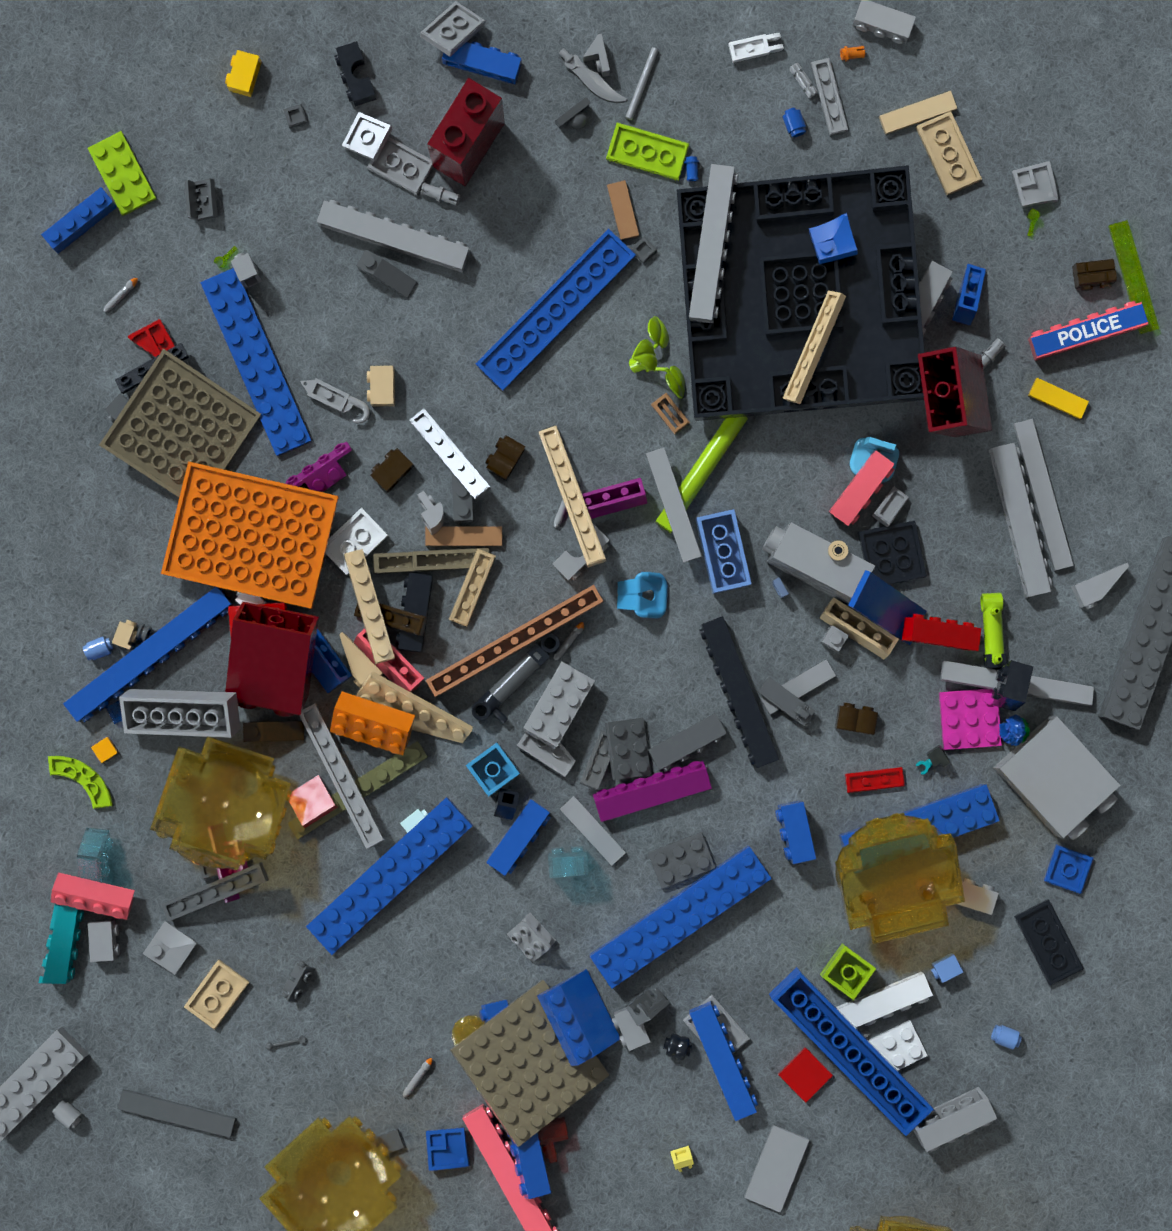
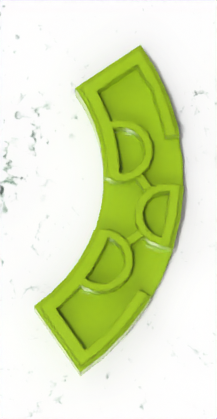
(83, 774)

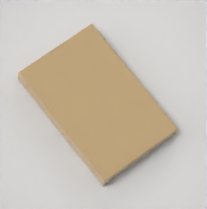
(216, 994)

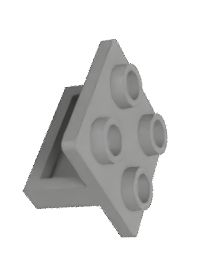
(531, 937)

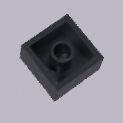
(1012, 685)

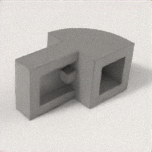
(433, 515)

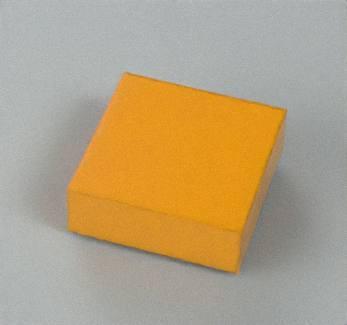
(104, 750)

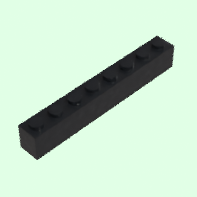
(739, 692)

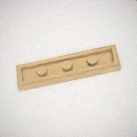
(917, 112)
(472, 587)

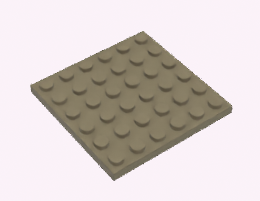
(177, 420)
(523, 1067)

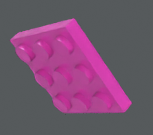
(969, 719)

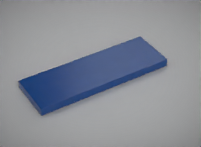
(883, 604)

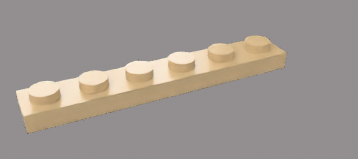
(814, 347)
(369, 606)

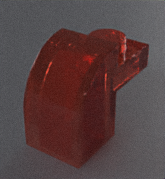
(551, 1133)

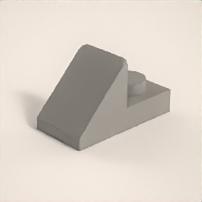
(597, 51)

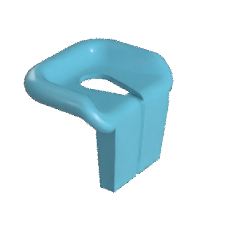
(864, 448)

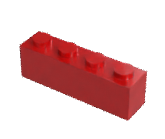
(940, 633)

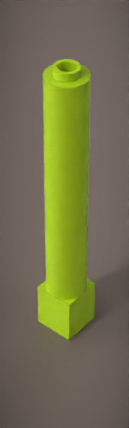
(705, 464)

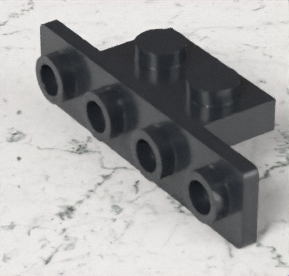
(134, 377)

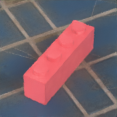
(862, 487)
(397, 670)
(92, 896)

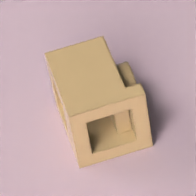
(126, 634)

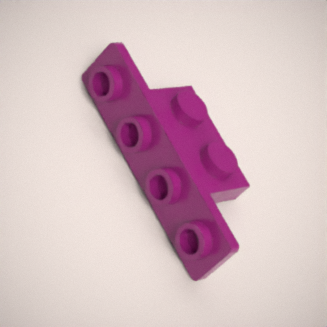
(323, 472)

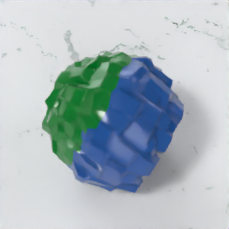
(1015, 730)

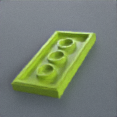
(647, 151)

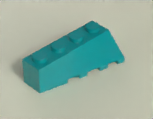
(62, 945)

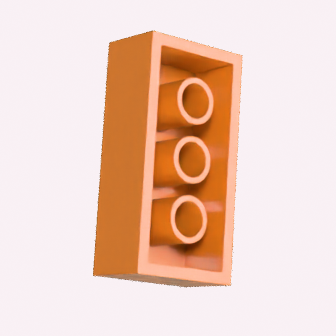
(372, 723)

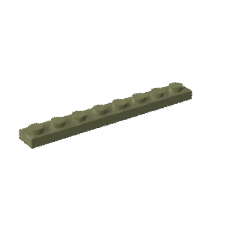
(369, 783)

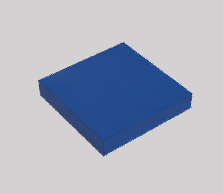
(1068, 869)

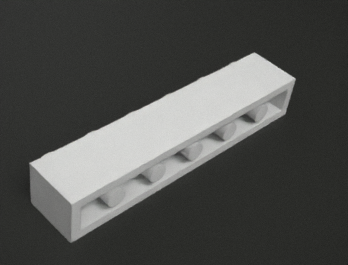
(887, 1000)

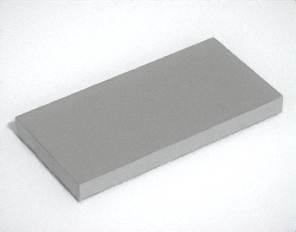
(776, 1168)

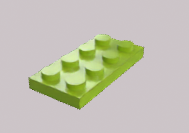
(121, 173)

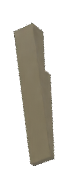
(423, 560)

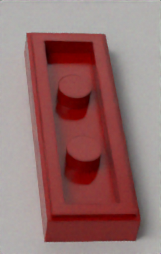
(874, 780)

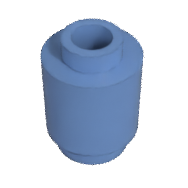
(98, 648)
(1006, 1036)

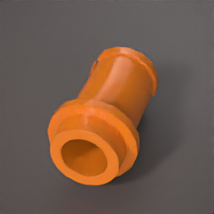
(852, 53)

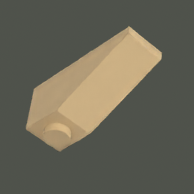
(359, 663)

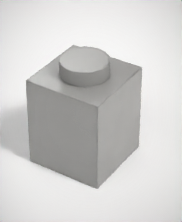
(834, 638)

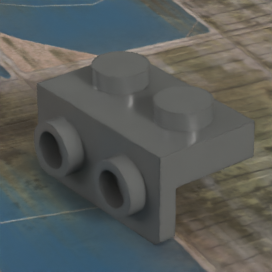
(200, 199)

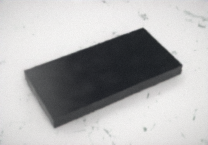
(1048, 942)

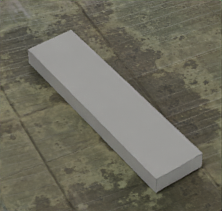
(829, 96)
(804, 683)
(592, 830)

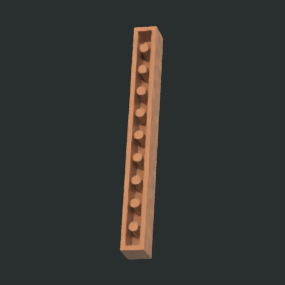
(514, 641)

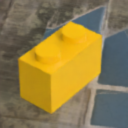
(243, 73)

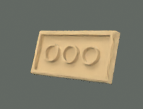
(948, 153)

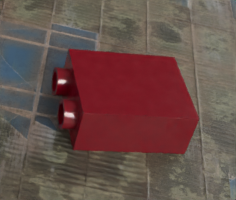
(466, 132)
(954, 392)
(271, 658)

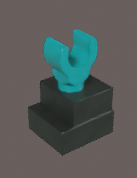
(936, 757)

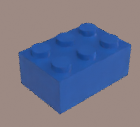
(795, 832)

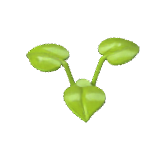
(645, 358)

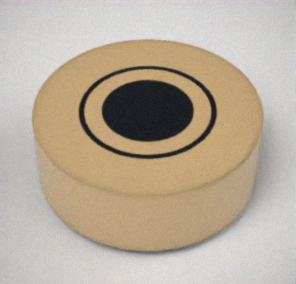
(837, 550)

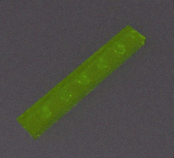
(1132, 272)

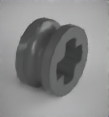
(143, 632)

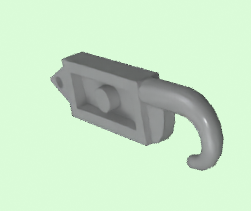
(335, 398)

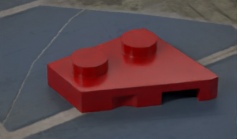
(153, 338)

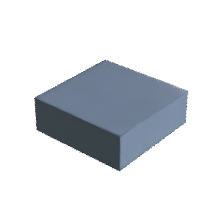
(779, 587)

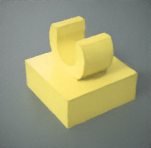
(682, 1158)

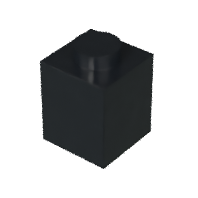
(506, 804)

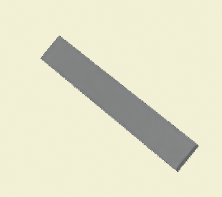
(673, 505)

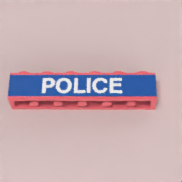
(1087, 331)

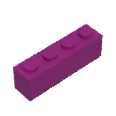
(615, 498)

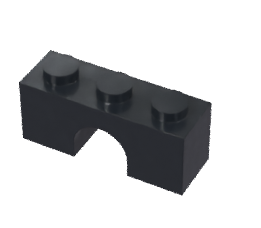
(350, 58)

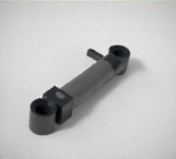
(514, 679)

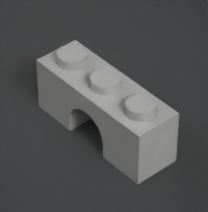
(571, 566)

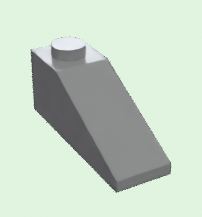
(1097, 587)

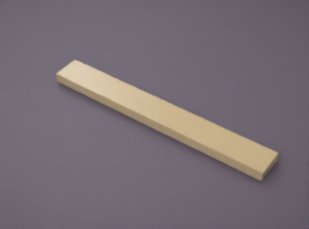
(572, 496)

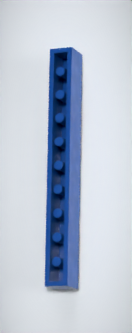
(148, 654)
(528, 1156)

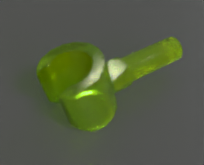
(1033, 215)
(225, 257)

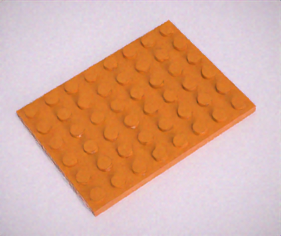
(250, 535)

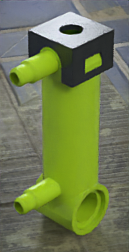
(993, 630)

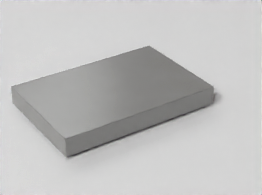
(452, 28)
(402, 166)
(734, 1031)

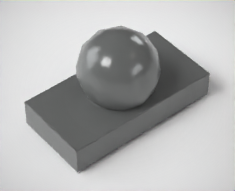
(575, 116)

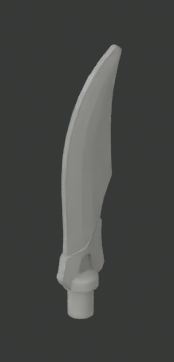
(590, 78)

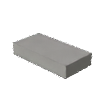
(890, 506)

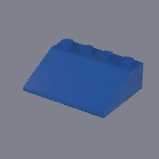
(579, 1018)

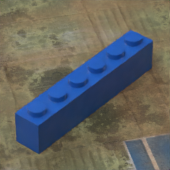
(723, 1061)

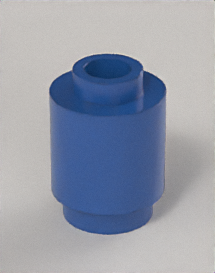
(794, 122)

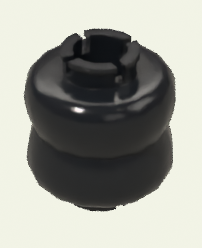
(677, 1046)

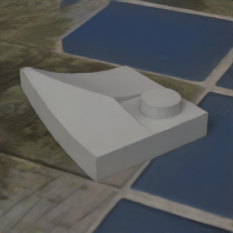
(1035, 185)
(169, 947)

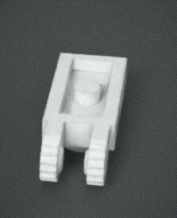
(754, 47)

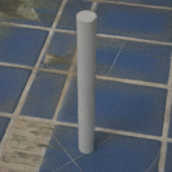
(641, 84)

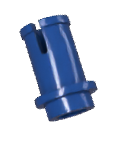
(692, 168)

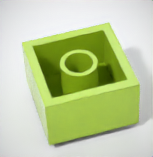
(847, 971)

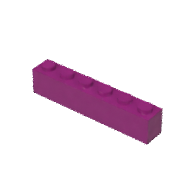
(652, 790)

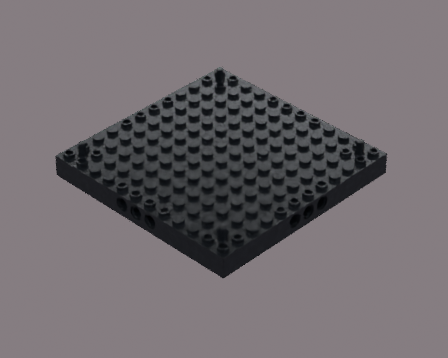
(778, 288)

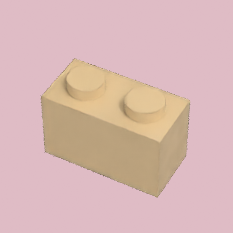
(381, 386)

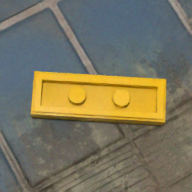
(1058, 398)

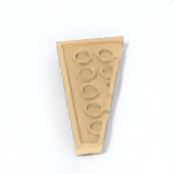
(428, 717)

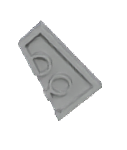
(557, 760)

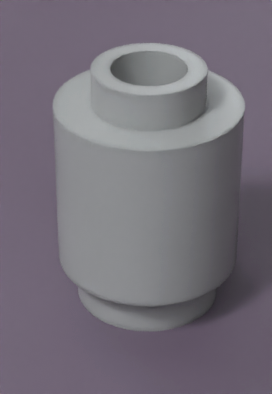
(67, 1114)

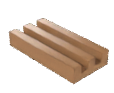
(664, 418)

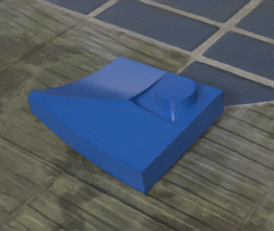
(833, 240)
(447, 1148)

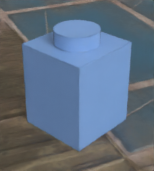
(946, 968)

